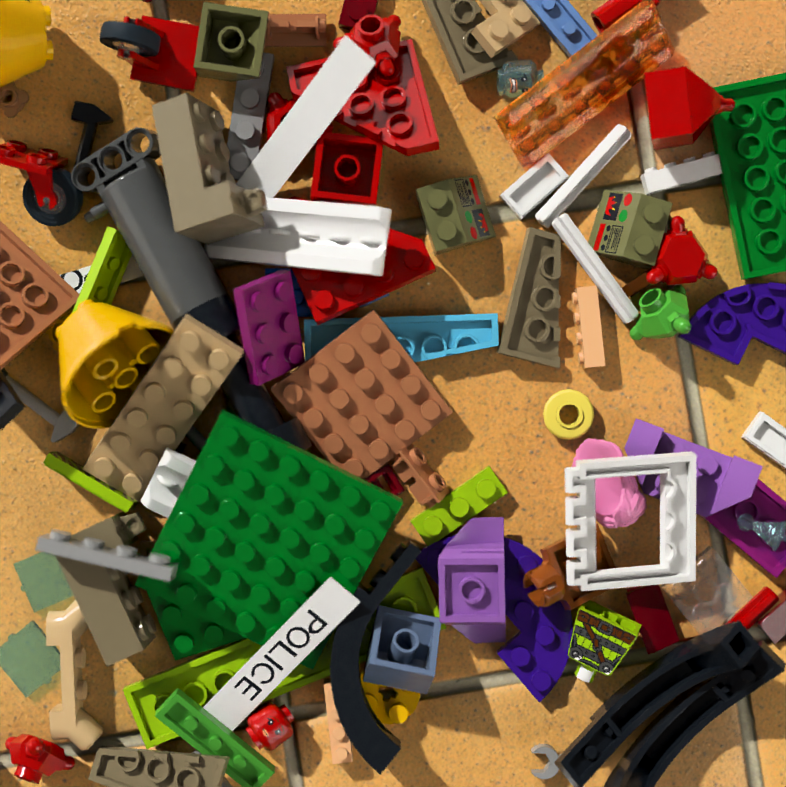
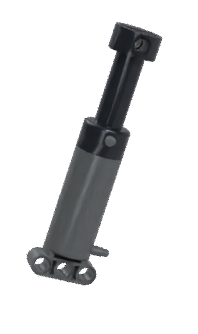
(175, 264)

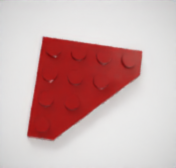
(383, 107)
(336, 293)

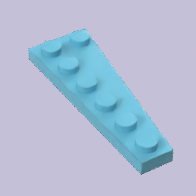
(419, 335)

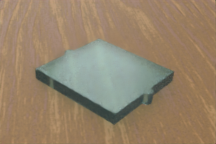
(42, 580)
(29, 659)

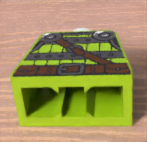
(600, 640)

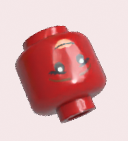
(270, 726)

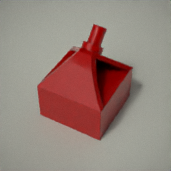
(680, 106)

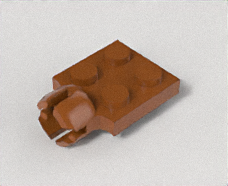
(551, 576)

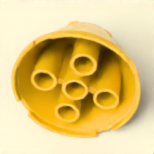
(23, 38)
(104, 359)

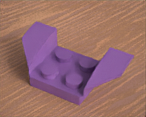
(719, 478)
(474, 581)

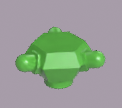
(662, 314)

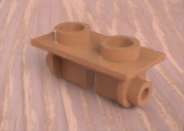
(296, 30)
(429, 485)

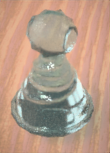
(769, 531)

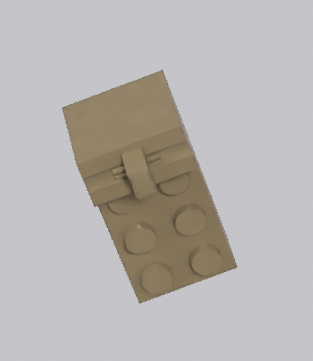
(198, 176)
(106, 594)

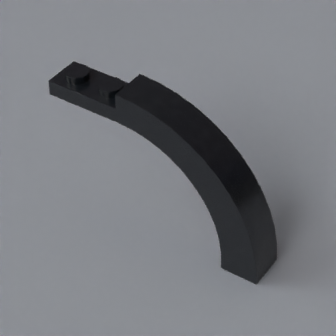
(694, 661)
(687, 716)
(358, 719)

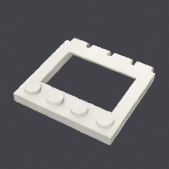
(676, 521)

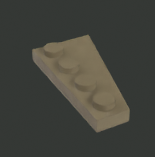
(453, 27)
(532, 314)
(156, 768)

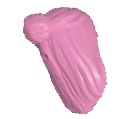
(617, 498)

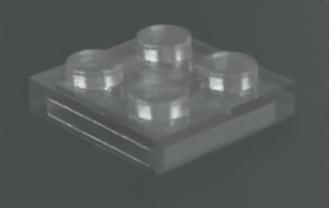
(712, 596)

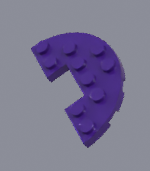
(737, 315)
(545, 633)

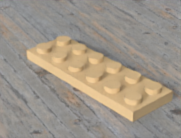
(163, 406)

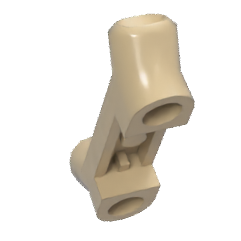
(69, 718)

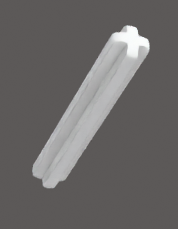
(583, 175)
(595, 268)

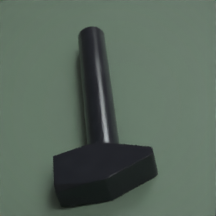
(91, 117)

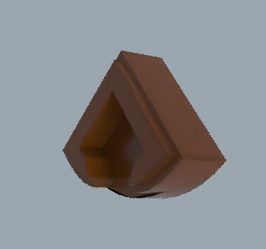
(636, 284)

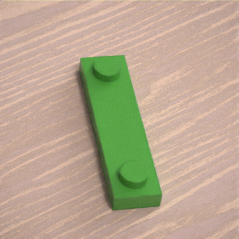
(214, 738)

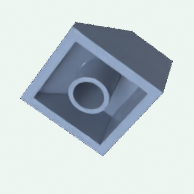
(402, 650)

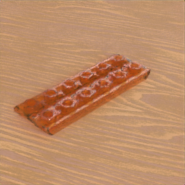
(585, 83)

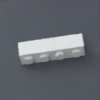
(681, 174)

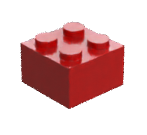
(346, 169)

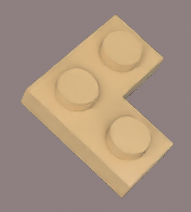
(508, 23)

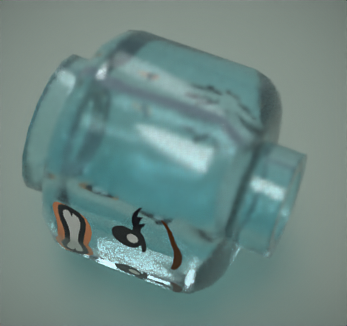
(517, 78)

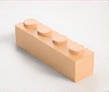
(589, 327)
(340, 743)

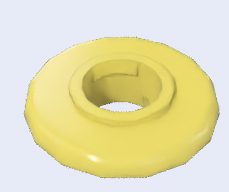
(584, 419)

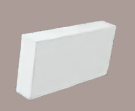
(534, 186)
(767, 437)

